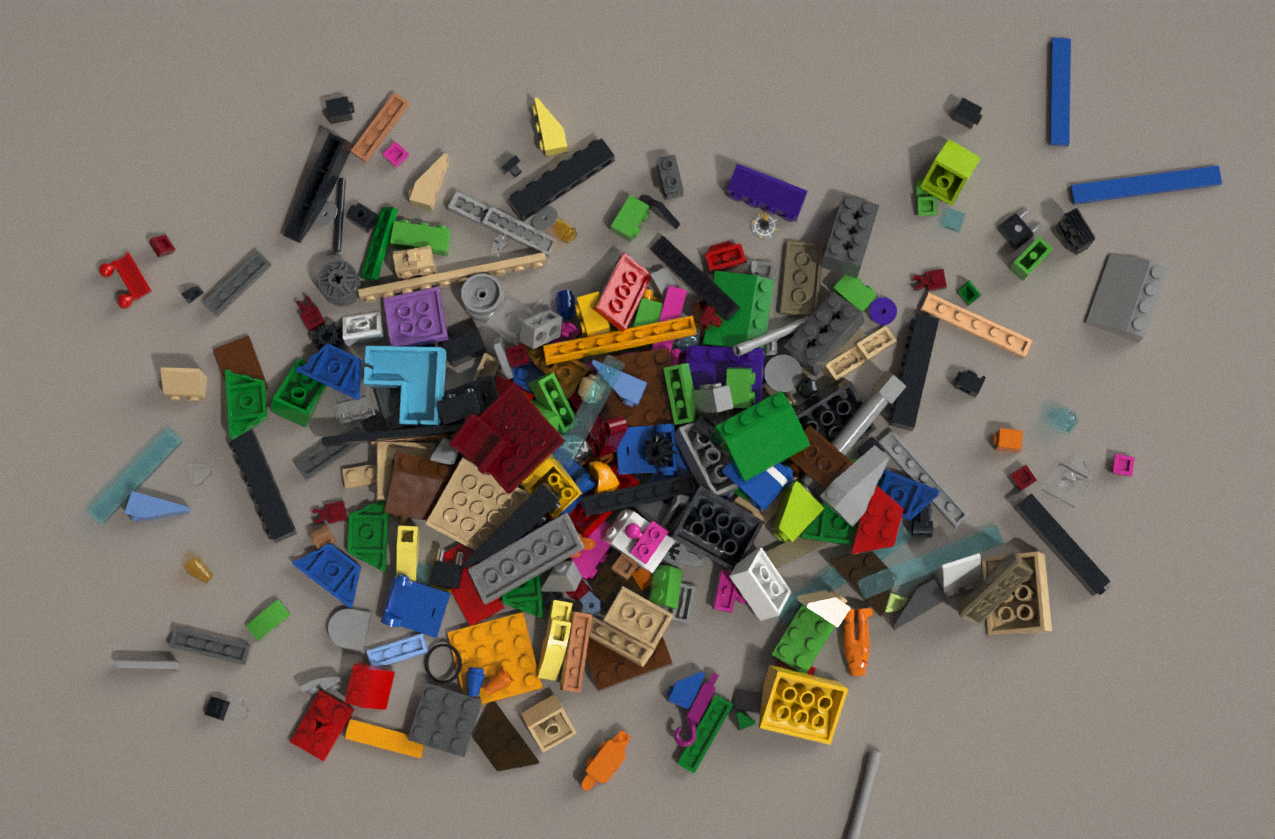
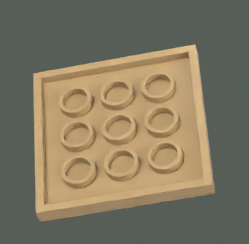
(473, 506)

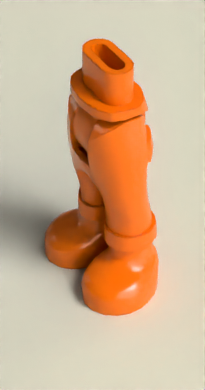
(858, 650)

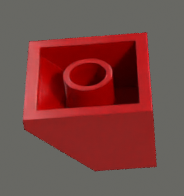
(369, 686)

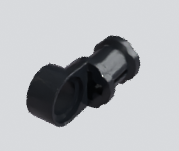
(808, 388)

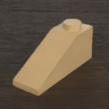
(428, 185)

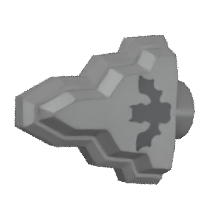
(681, 555)

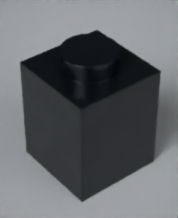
(339, 109)
(967, 113)

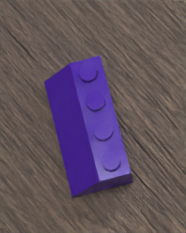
(766, 193)

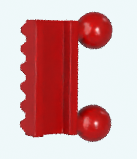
(131, 276)

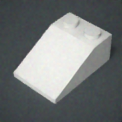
(959, 574)

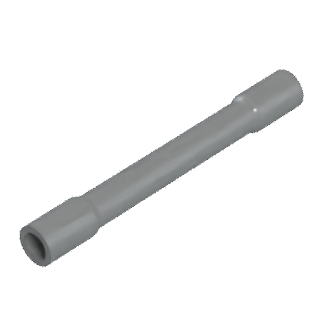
(749, 345)
(871, 768)

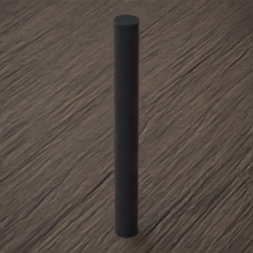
(340, 215)

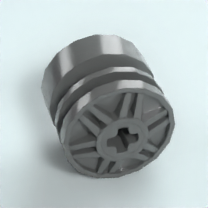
(345, 292)

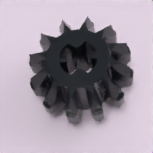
(321, 336)
(659, 451)

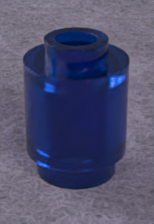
(565, 304)

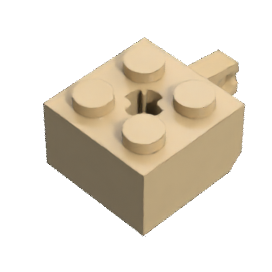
(414, 263)

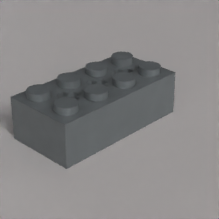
(850, 236)
(824, 333)

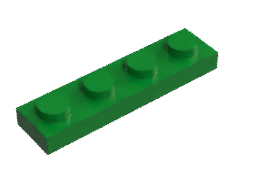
(379, 243)
(705, 734)

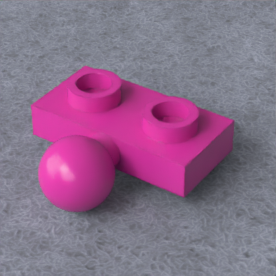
(647, 541)
(726, 593)

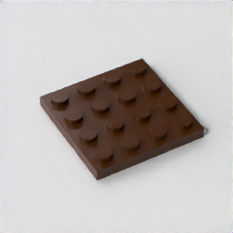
(655, 403)

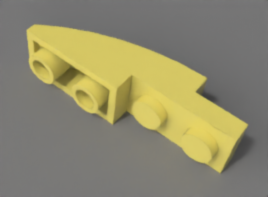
(556, 640)

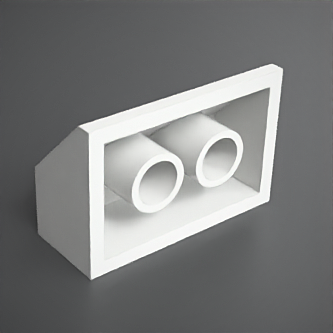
(761, 584)

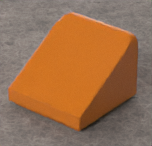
(643, 578)

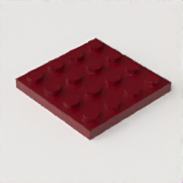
(529, 432)

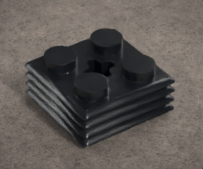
(1075, 231)

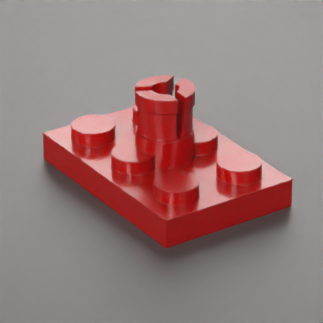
(322, 726)

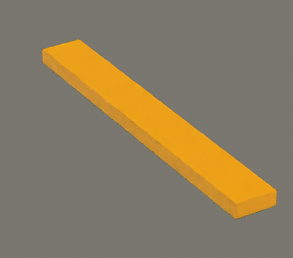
(619, 340)

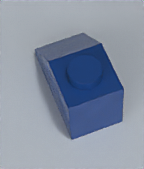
(685, 691)

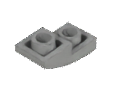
(661, 280)
(327, 683)

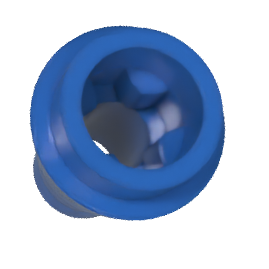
(474, 680)

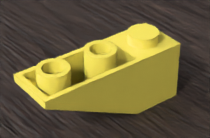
(553, 134)
(408, 551)

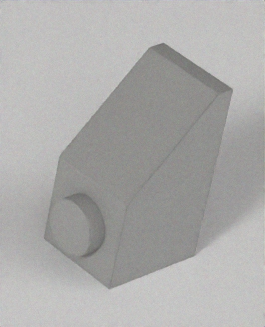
(562, 578)

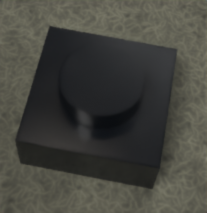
(217, 708)

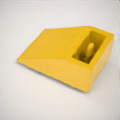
(558, 478)

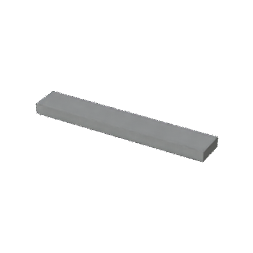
(917, 471)

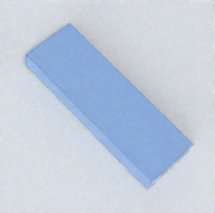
(397, 651)

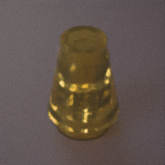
(564, 231)
(199, 570)

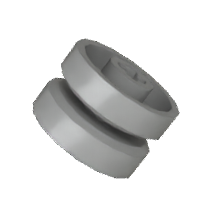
(473, 292)

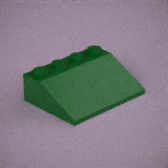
(751, 321)
(761, 436)

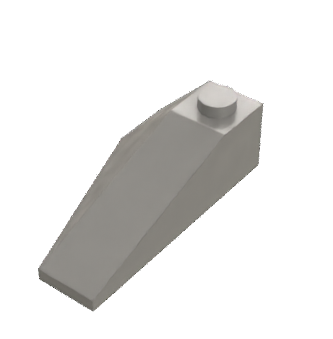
(854, 487)

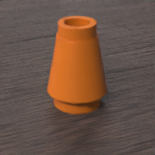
(497, 682)

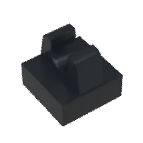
(512, 167)

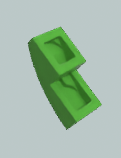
(925, 201)
(268, 620)

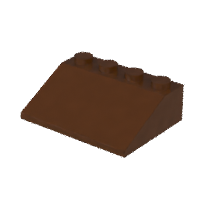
(416, 485)
(614, 669)

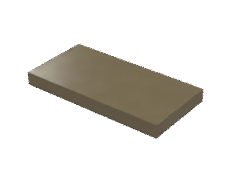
(801, 278)

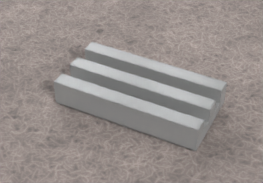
(687, 620)

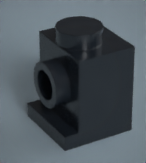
(364, 223)
(969, 382)

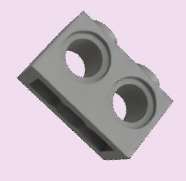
(540, 329)

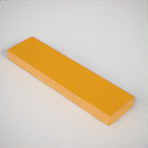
(383, 738)

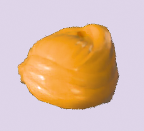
(604, 477)

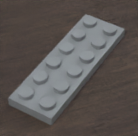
(526, 558)

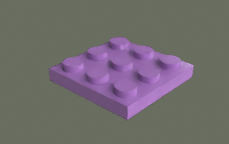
(416, 318)

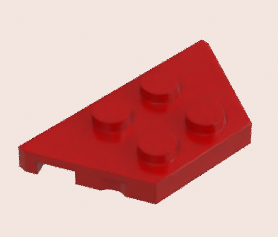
(878, 524)

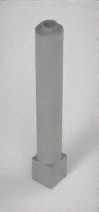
(885, 392)

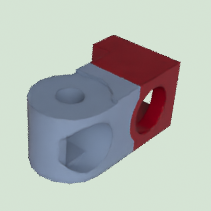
(588, 598)

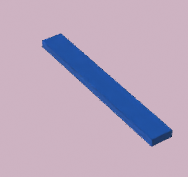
(1146, 185)

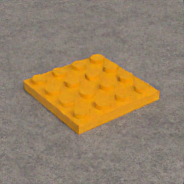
(495, 647)

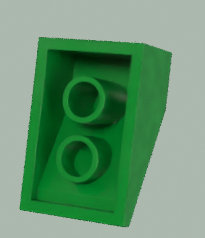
(297, 396)

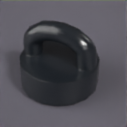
(552, 596)

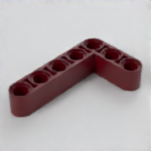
(605, 434)

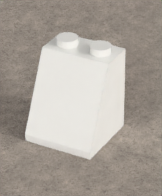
(620, 542)

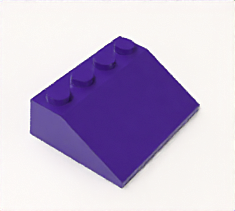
(710, 366)

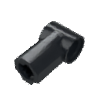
(922, 524)

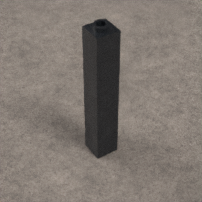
(1062, 545)

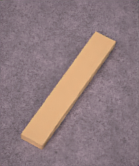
(976, 325)

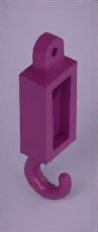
(697, 711)

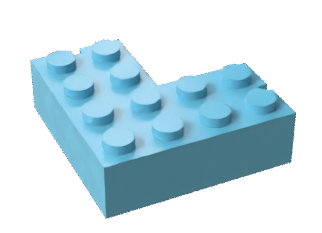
(417, 373)

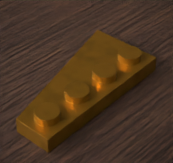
(567, 373)

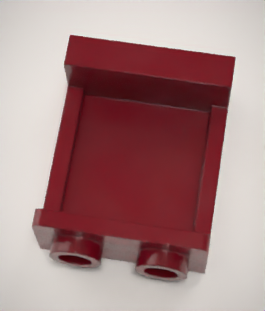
(480, 443)

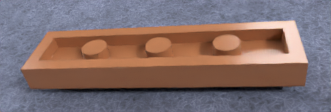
(380, 127)
(576, 652)

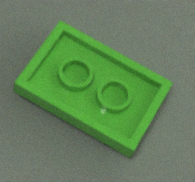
(803, 640)

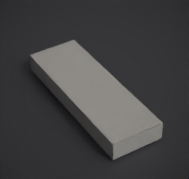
(147, 665)

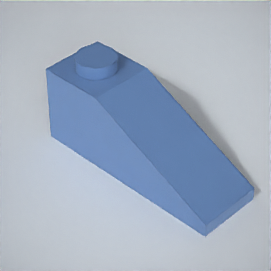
(627, 387)
(151, 508)

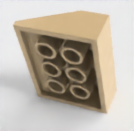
(1028, 606)

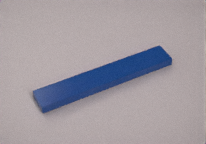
(1060, 92)

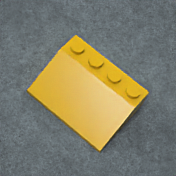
(801, 704)

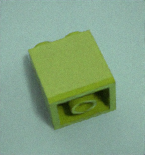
(950, 172)
(794, 512)

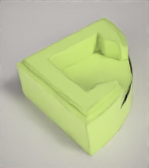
(895, 603)

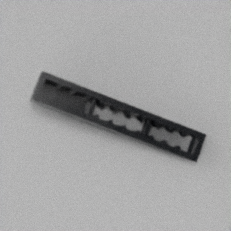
(318, 187)
(521, 521)

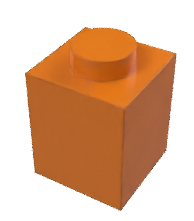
(1008, 440)

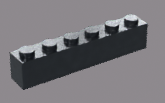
(562, 179)
(914, 372)
(263, 486)

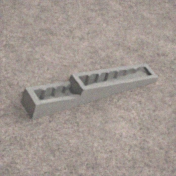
(502, 223)

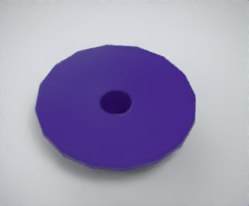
(883, 311)

